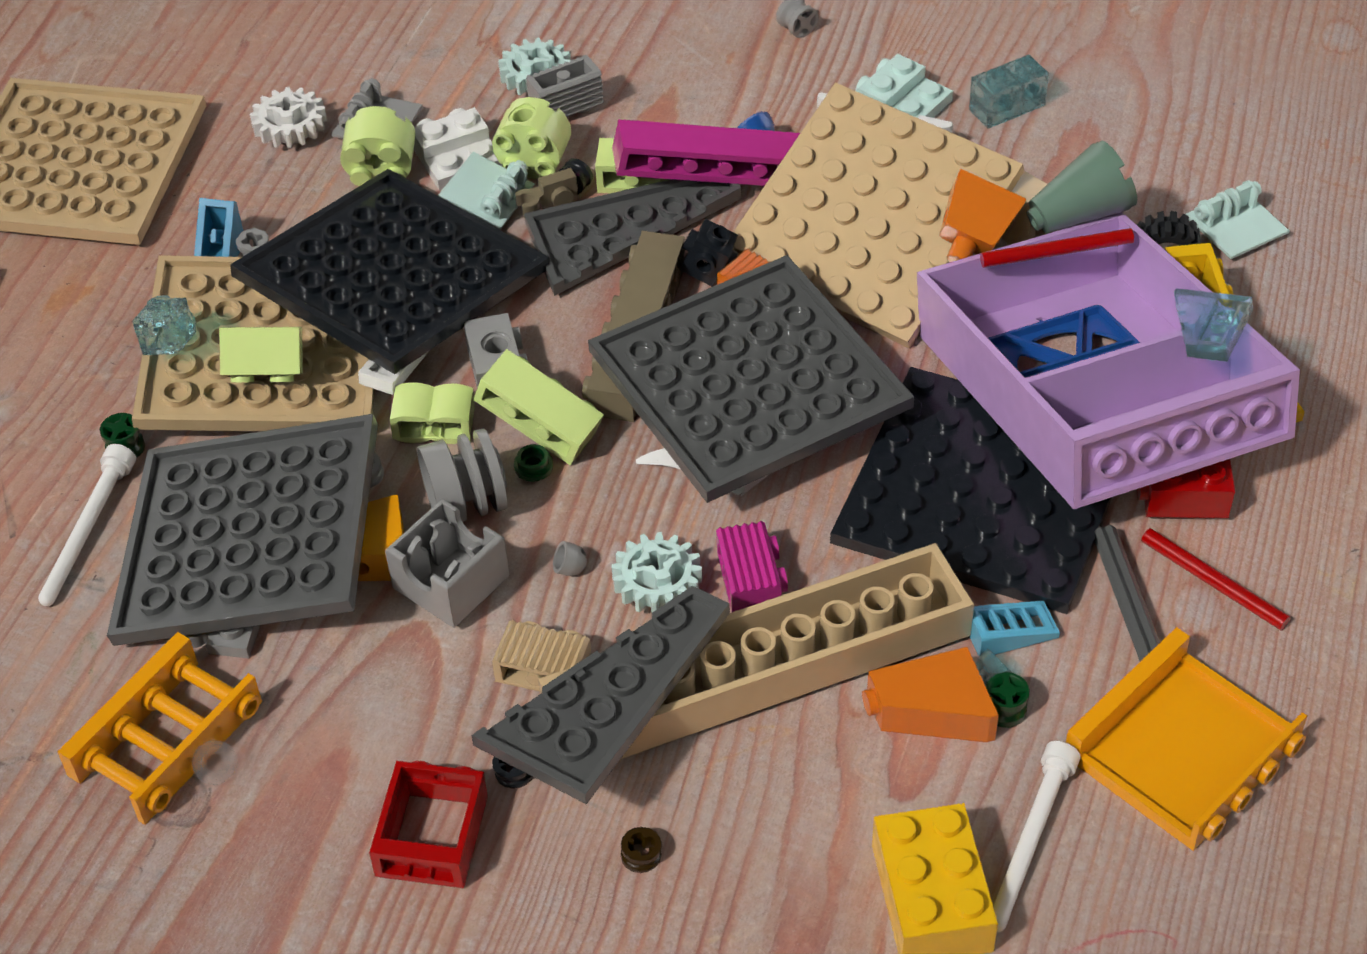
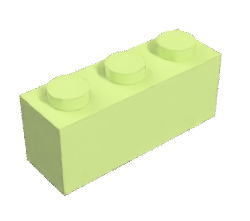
(538, 406)

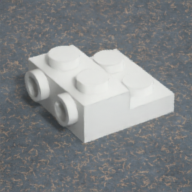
(449, 141)

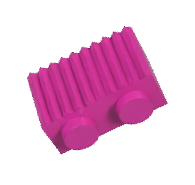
(749, 565)

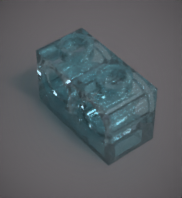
(1008, 91)

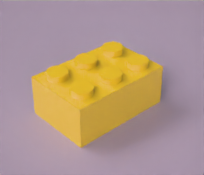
(934, 882)

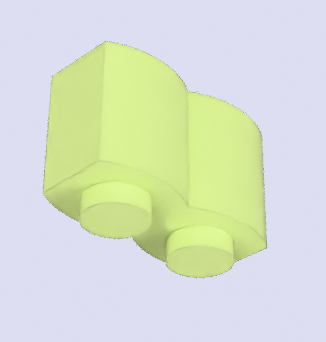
(431, 412)

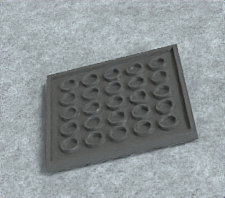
(749, 377)
(246, 531)

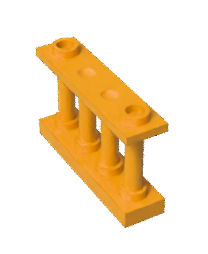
(133, 702)

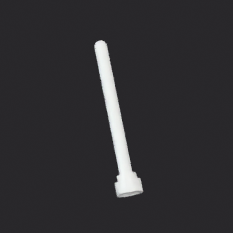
(116, 463)
(1058, 764)

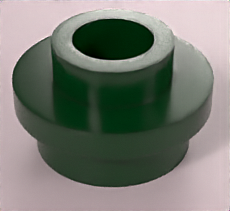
(533, 463)

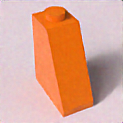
(933, 698)

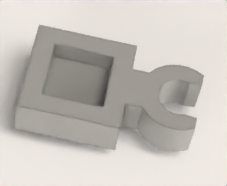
(229, 642)

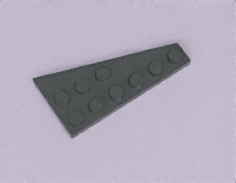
(600, 230)

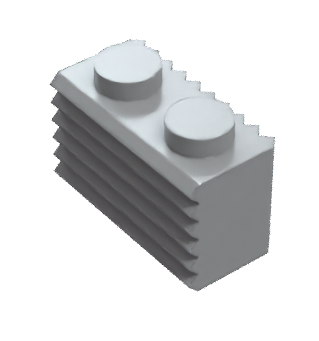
(569, 86)

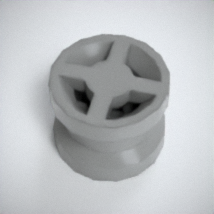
(797, 17)

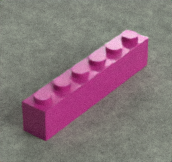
(698, 152)

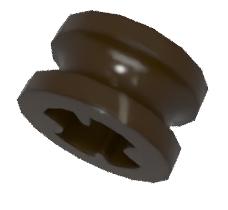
(632, 858)

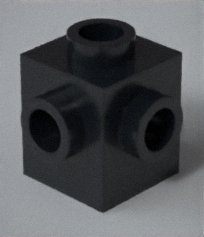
(708, 244)

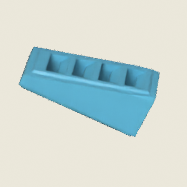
(1003, 639)

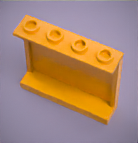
(1183, 742)

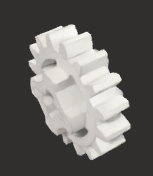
(288, 117)

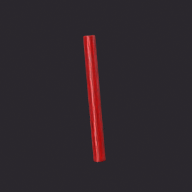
(1057, 247)
(1216, 579)

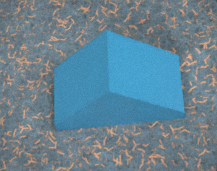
(217, 228)

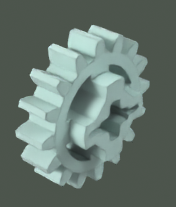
(527, 60)
(655, 571)

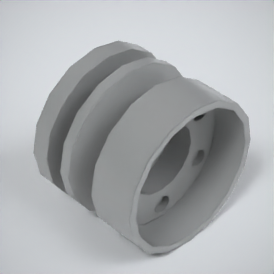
(464, 476)

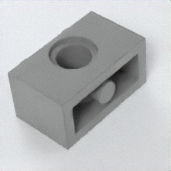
(488, 340)

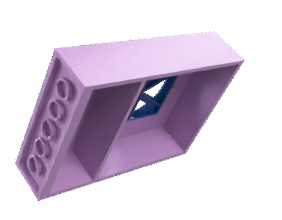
(1114, 411)

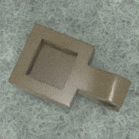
(552, 191)

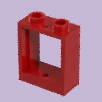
(423, 861)

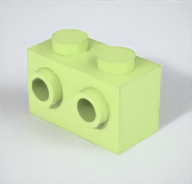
(261, 352)

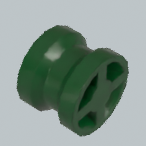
(119, 430)
(1015, 692)

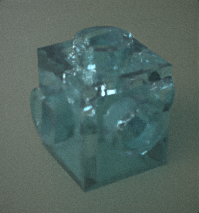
(164, 325)

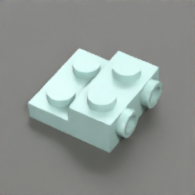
(904, 87)

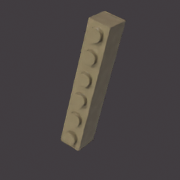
(644, 289)

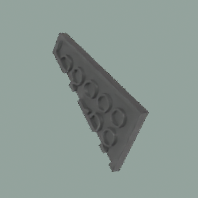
(601, 705)

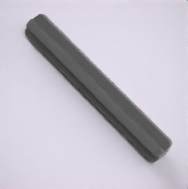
(1126, 590)

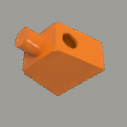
(977, 215)

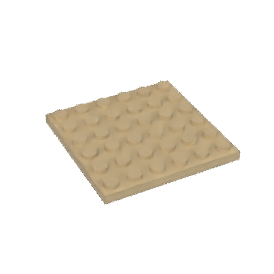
(89, 157)
(866, 206)
(191, 394)

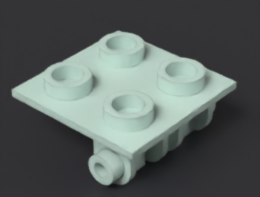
(487, 188)
(1237, 220)

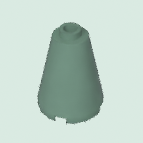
(1083, 191)

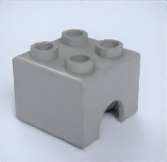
(446, 564)

